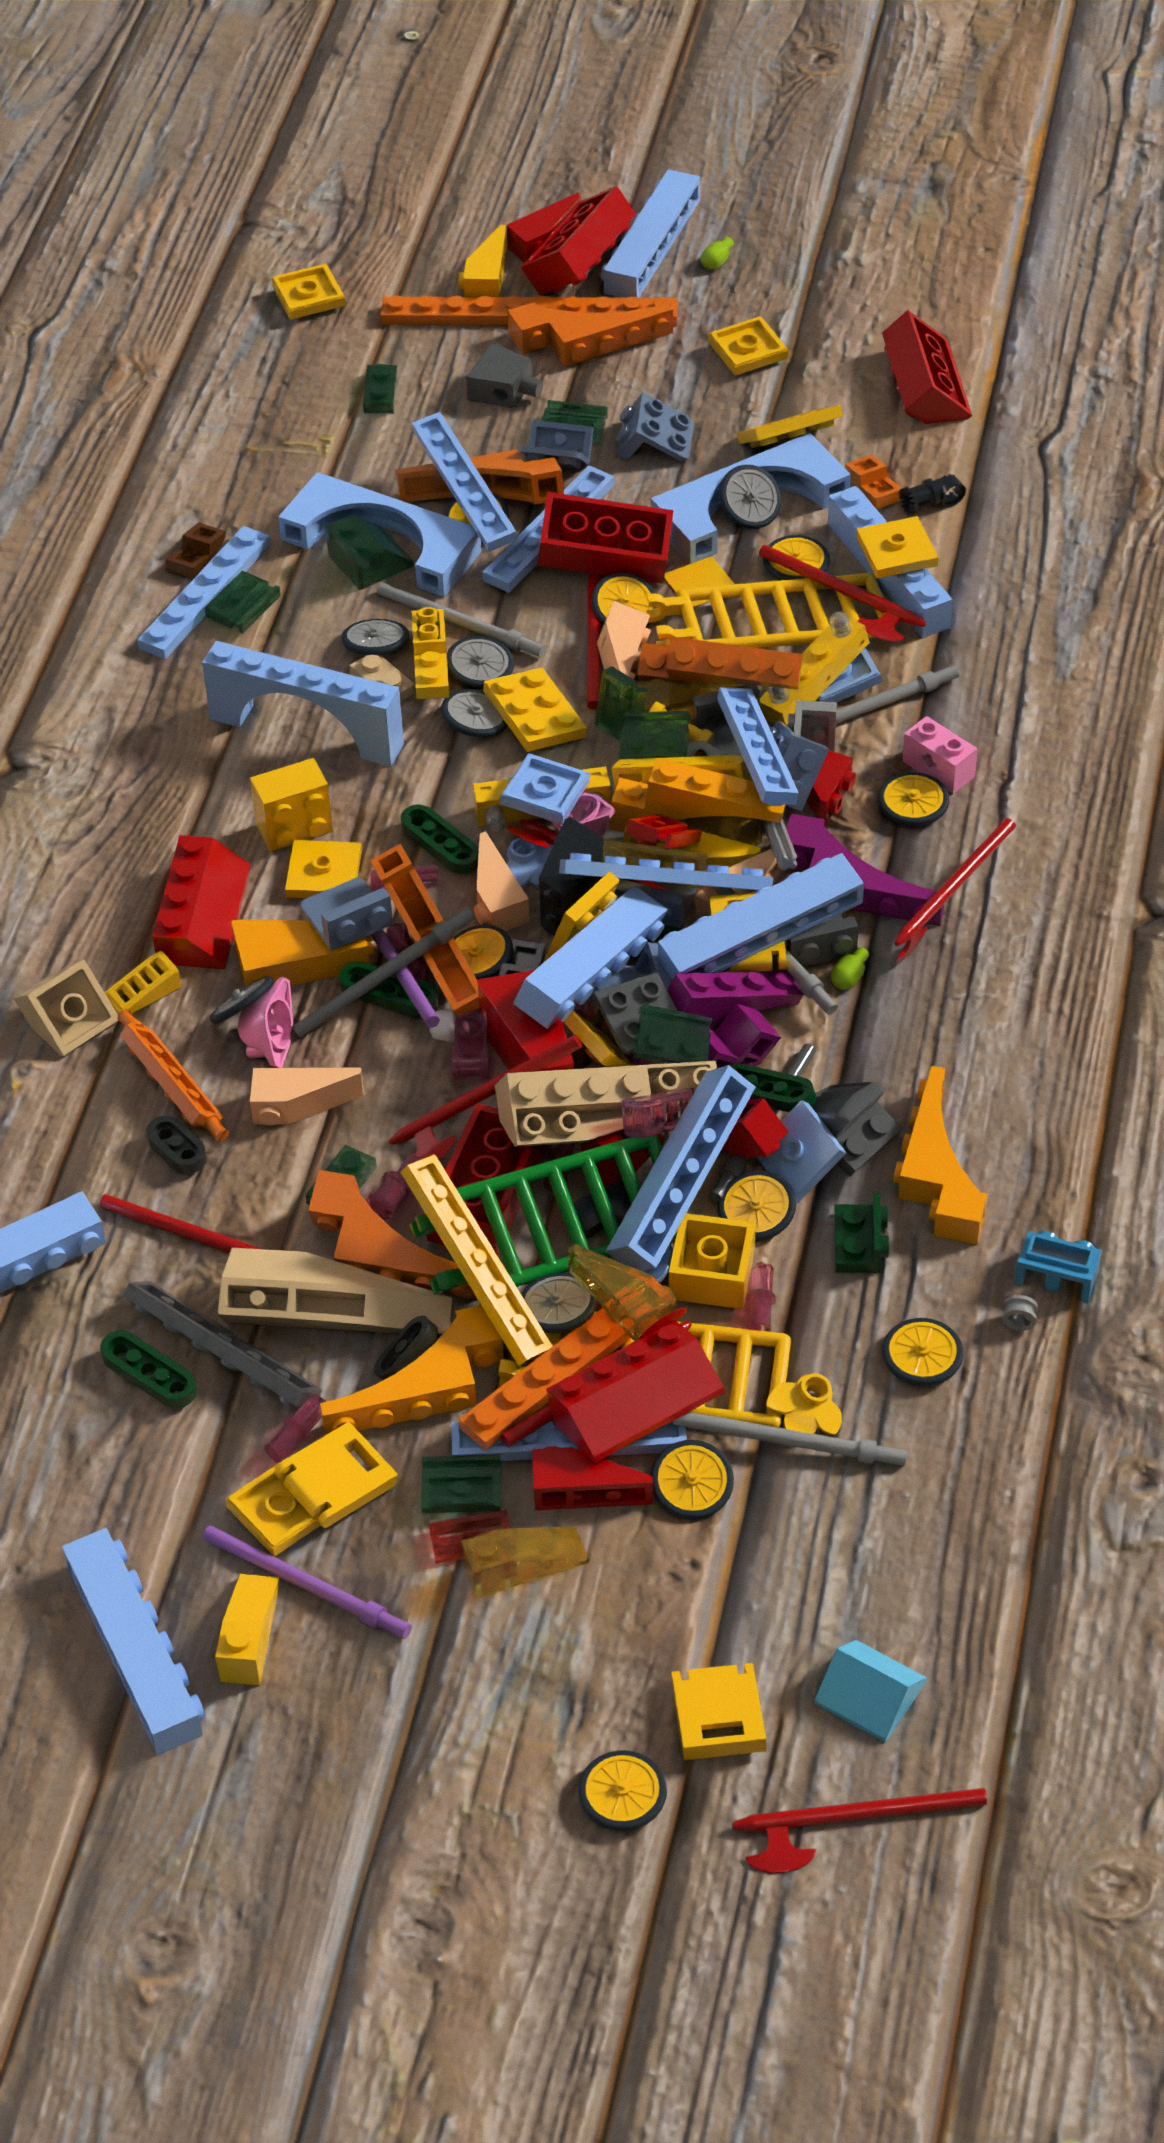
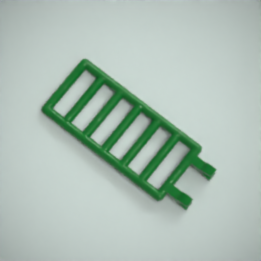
(520, 1181)

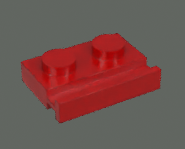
(663, 829)

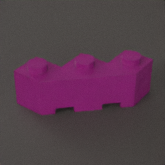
(740, 1038)

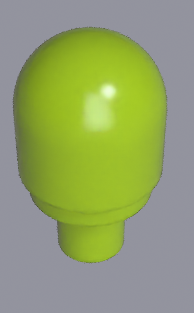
(716, 254)
(849, 969)

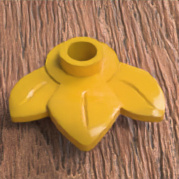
(804, 1411)

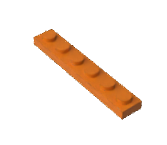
(527, 1389)

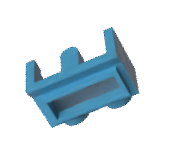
(1058, 1260)

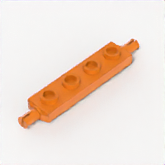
(171, 1076)

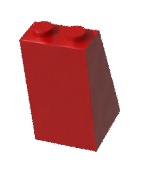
(511, 1030)

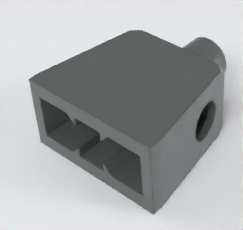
(502, 378)

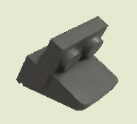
(856, 1121)

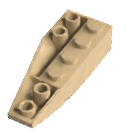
(583, 1102)
(321, 1294)

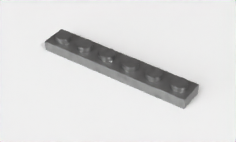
(213, 1338)

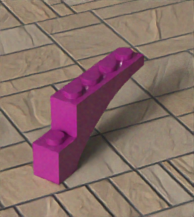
(881, 891)
(718, 993)

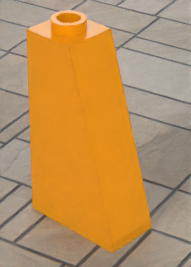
(292, 951)

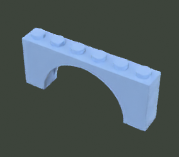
(796, 466)
(444, 542)
(362, 705)

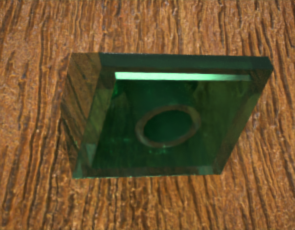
(365, 551)

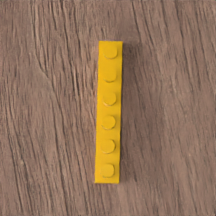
(476, 1259)

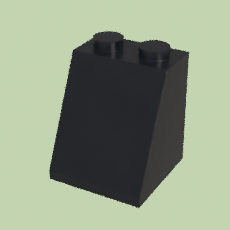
(561, 890)

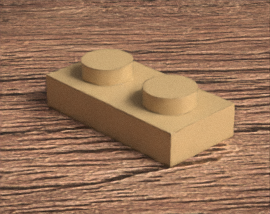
(380, 670)

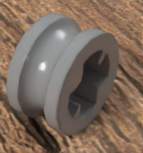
(1020, 1312)

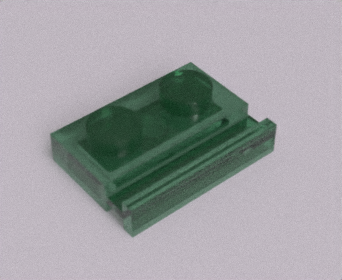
(577, 415)
(242, 601)
(617, 696)
(655, 735)
(671, 1036)
(461, 1484)

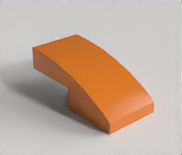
(872, 479)

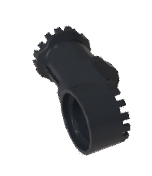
(932, 493)

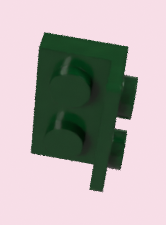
(859, 1236)

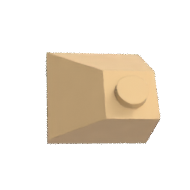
(67, 1008)

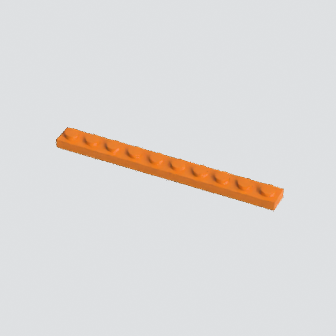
(493, 310)

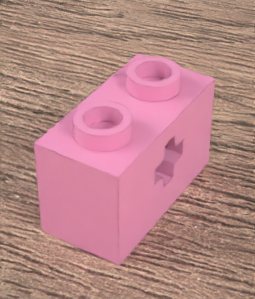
(940, 754)

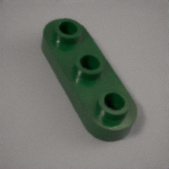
(430, 830)
(397, 1001)
(777, 1088)
(143, 1358)

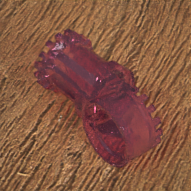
(391, 1191)

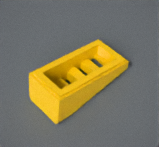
(156, 968)

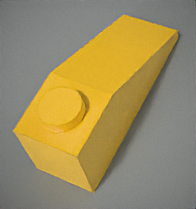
(485, 267)
(247, 1630)

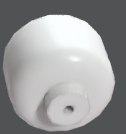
(446, 1028)

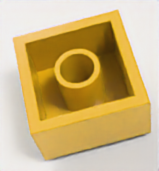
(291, 804)
(712, 1260)

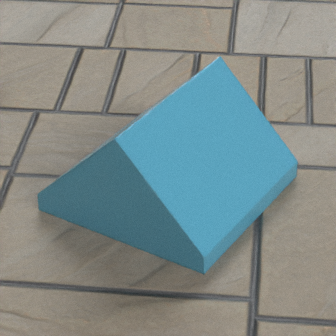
(868, 1689)

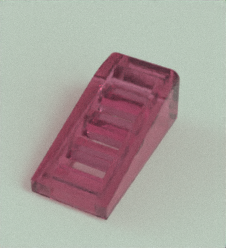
(638, 1113)

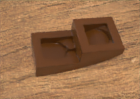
(197, 550)

